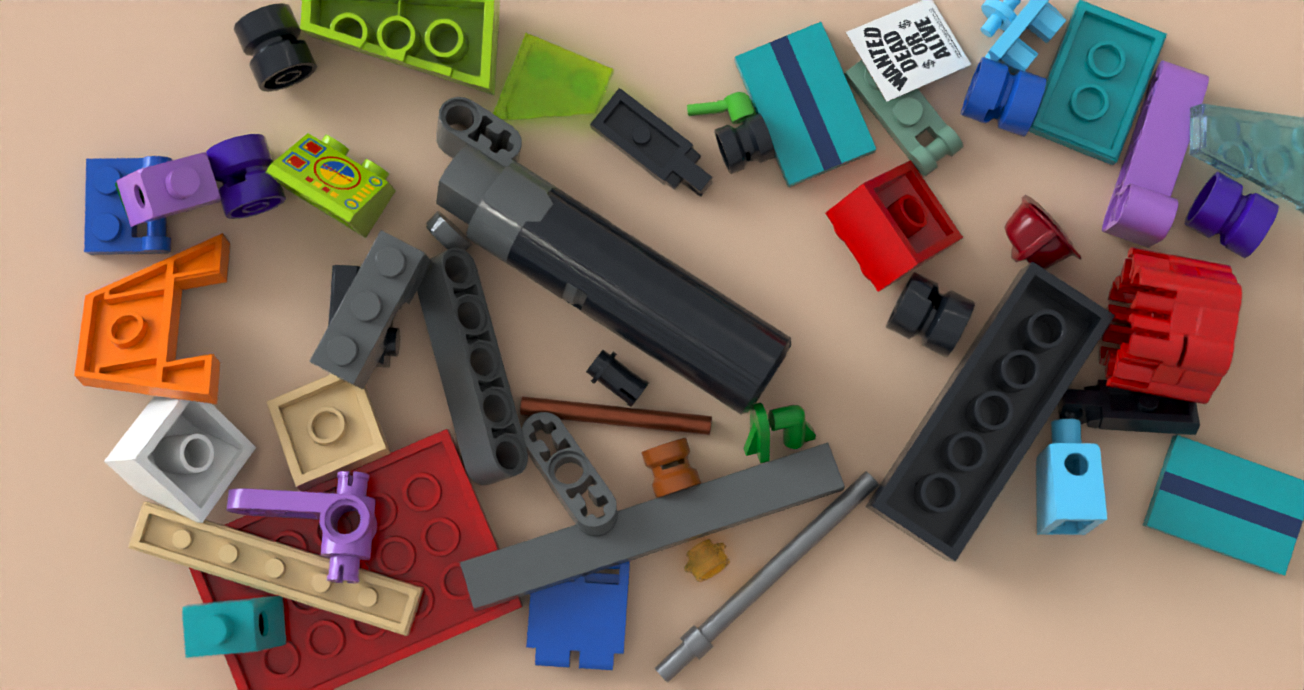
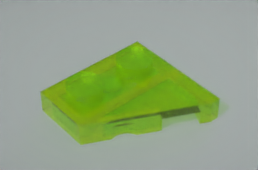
(551, 83)

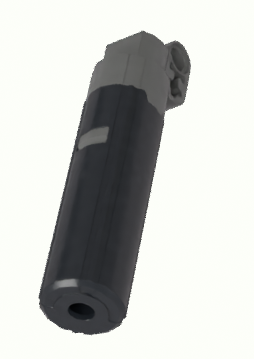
(599, 264)

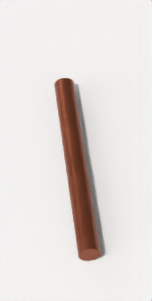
(618, 415)

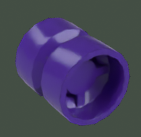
(242, 170)
(1237, 218)

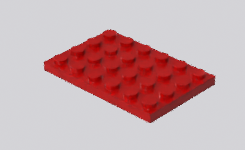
(423, 532)

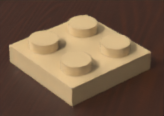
(327, 430)

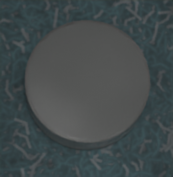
(447, 232)

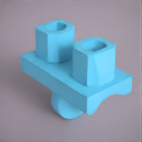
(1009, 49)

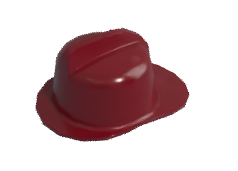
(1037, 236)

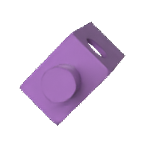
(169, 189)

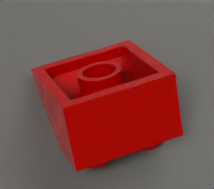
(893, 225)

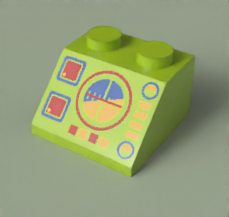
(333, 182)

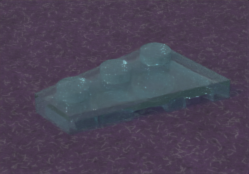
(1252, 146)

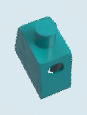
(233, 626)

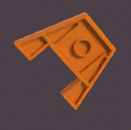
(134, 327)

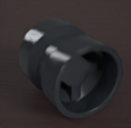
(745, 143)

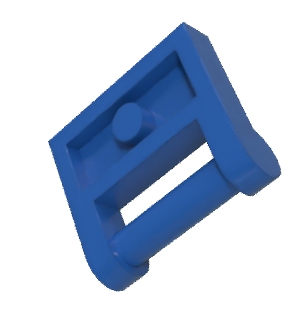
(105, 218)

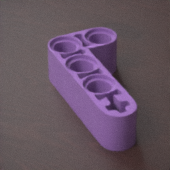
(1142, 199)

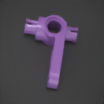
(342, 549)

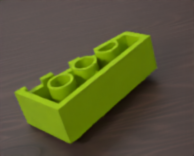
(430, 36)

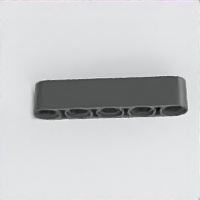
(471, 369)

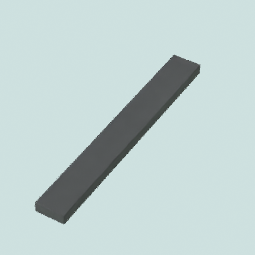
(652, 527)

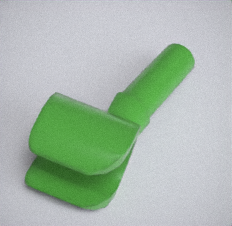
(737, 104)

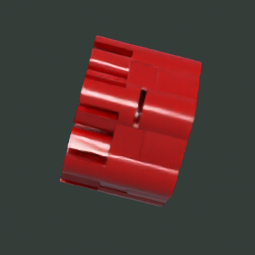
(1180, 323)

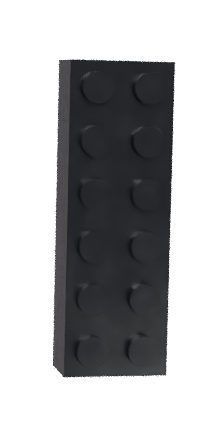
(990, 411)

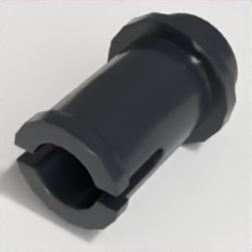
(617, 377)

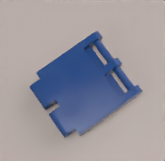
(580, 617)

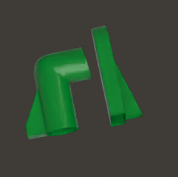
(789, 418)

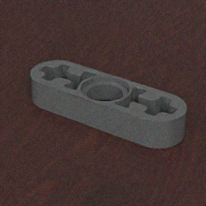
(570, 452)

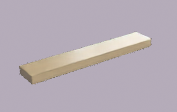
(274, 568)

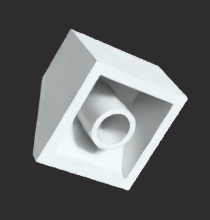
(181, 455)

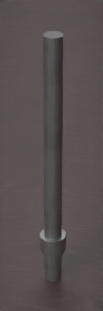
(698, 640)

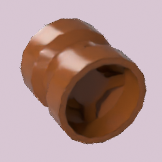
(673, 478)

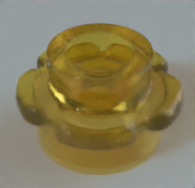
(706, 560)

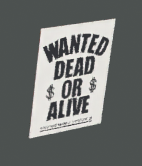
(908, 49)

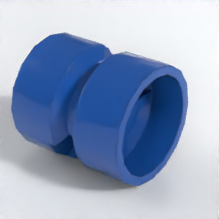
(1003, 96)

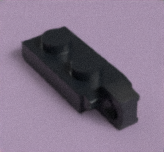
(650, 143)
(1128, 410)

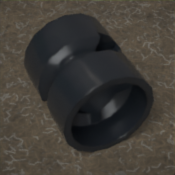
(272, 40)
(930, 314)

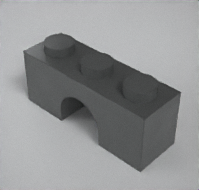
(362, 320)

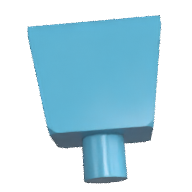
(1073, 500)

